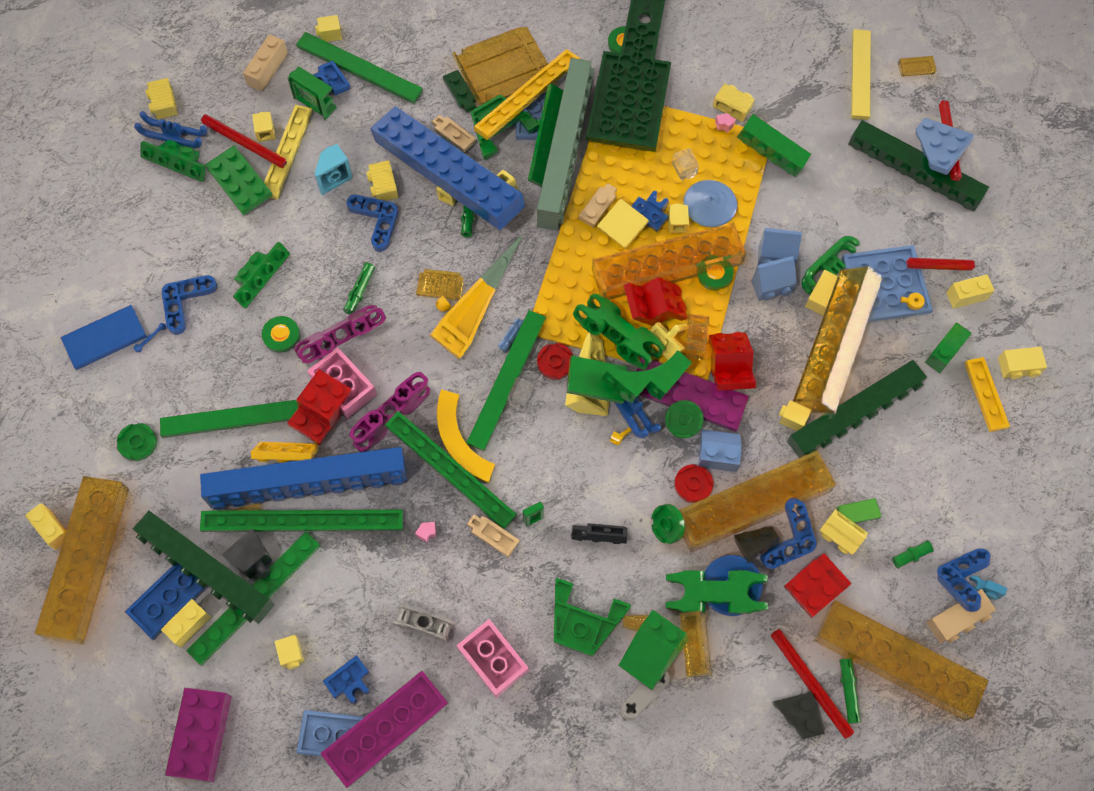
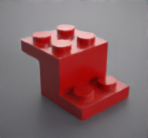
(655, 301)
(732, 361)
(319, 407)
(817, 585)

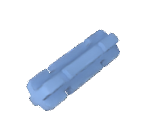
(510, 336)

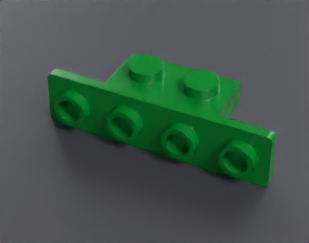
(174, 157)
(258, 272)

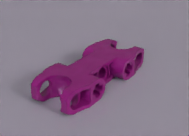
(364, 325)
(404, 400)

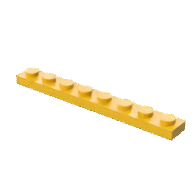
(524, 95)

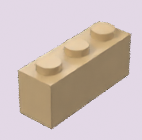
(265, 62)
(957, 619)

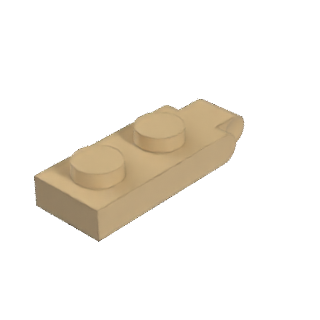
(453, 133)
(598, 205)
(493, 535)

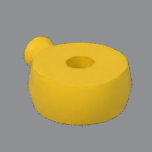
(910, 301)

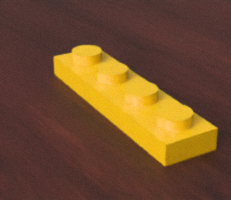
(986, 394)

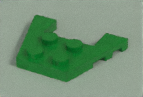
(487, 147)
(579, 628)

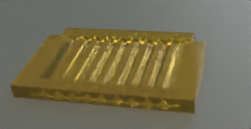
(439, 283)

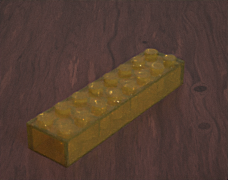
(669, 259)
(838, 340)
(755, 501)
(82, 560)
(901, 661)

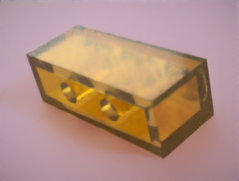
(697, 648)

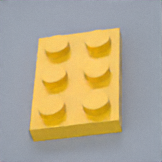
(283, 451)

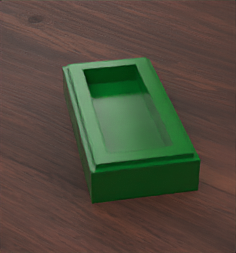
(533, 514)

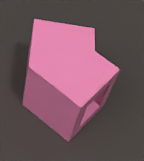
(724, 122)
(426, 531)

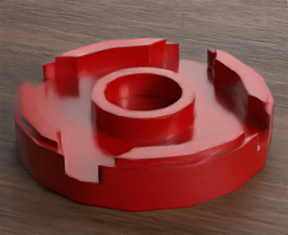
(554, 361)
(693, 483)

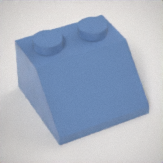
(778, 244)
(774, 278)
(719, 450)

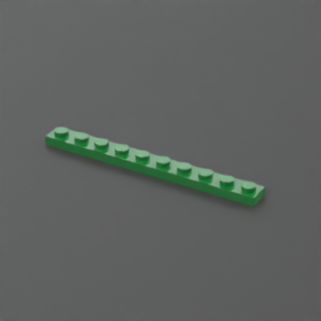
(301, 520)

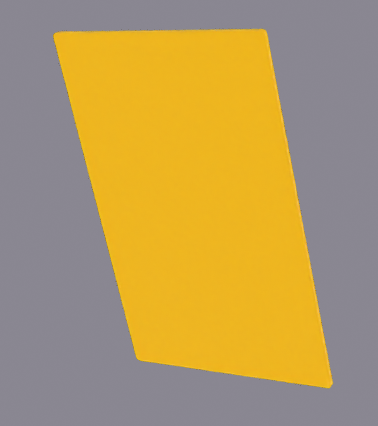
(636, 175)

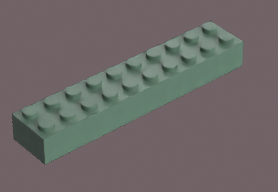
(565, 145)

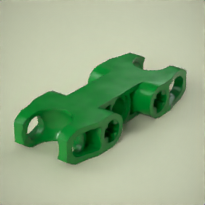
(629, 340)
(730, 592)

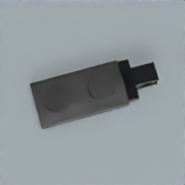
(600, 533)

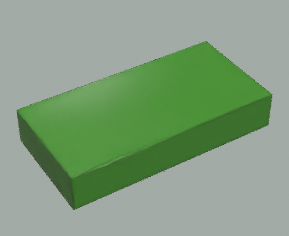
(861, 511)

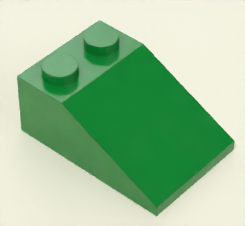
(653, 649)

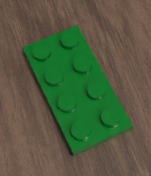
(238, 180)

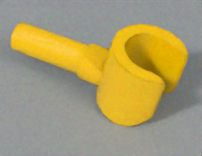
(617, 438)

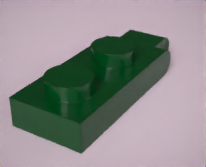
(460, 91)

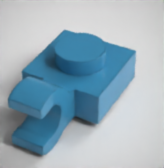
(991, 589)

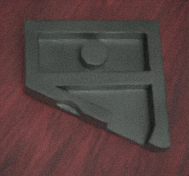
(756, 542)
(802, 714)

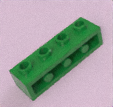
(774, 145)

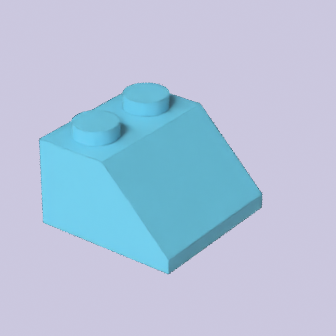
(332, 169)

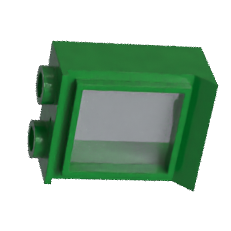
(311, 92)

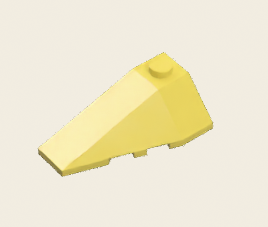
(594, 350)

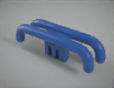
(171, 131)
(628, 410)

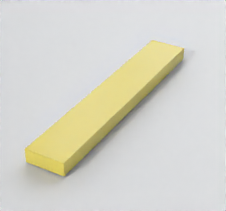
(860, 74)
(288, 148)

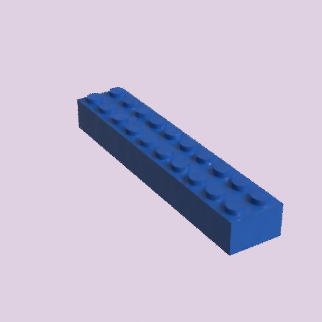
(448, 168)
(303, 478)

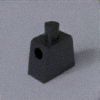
(249, 556)

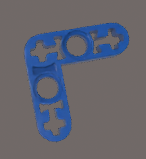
(379, 213)
(179, 294)
(799, 537)
(958, 577)

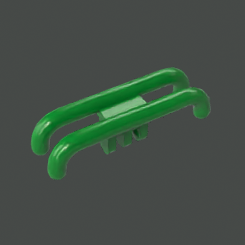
(829, 261)

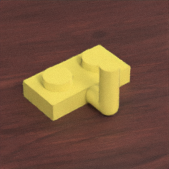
(668, 338)

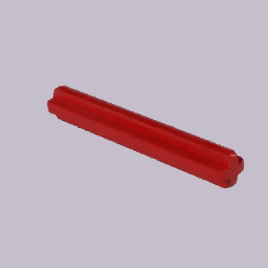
(943, 264)

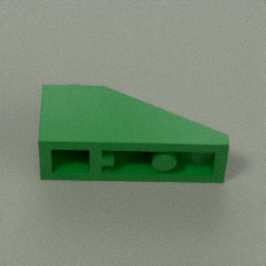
(948, 347)

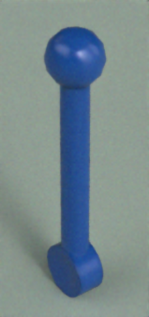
(138, 347)

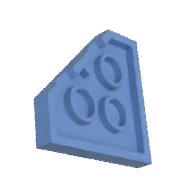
(942, 144)

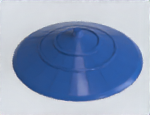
(719, 570)

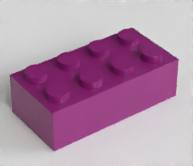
(198, 735)

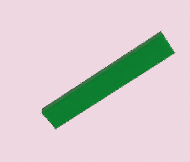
(545, 134)

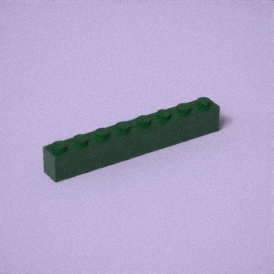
(914, 164)
(857, 409)
(203, 567)

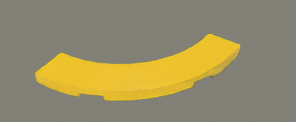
(455, 443)

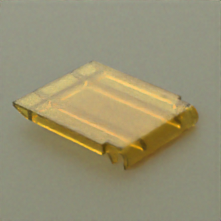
(500, 64)

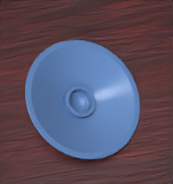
(710, 203)

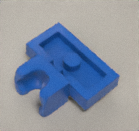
(331, 75)
(652, 210)
(348, 680)

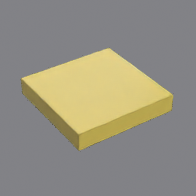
(623, 223)

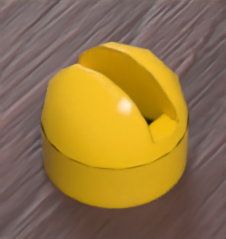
(442, 304)

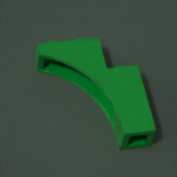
(656, 380)

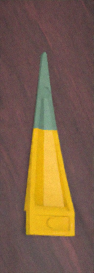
(461, 322)

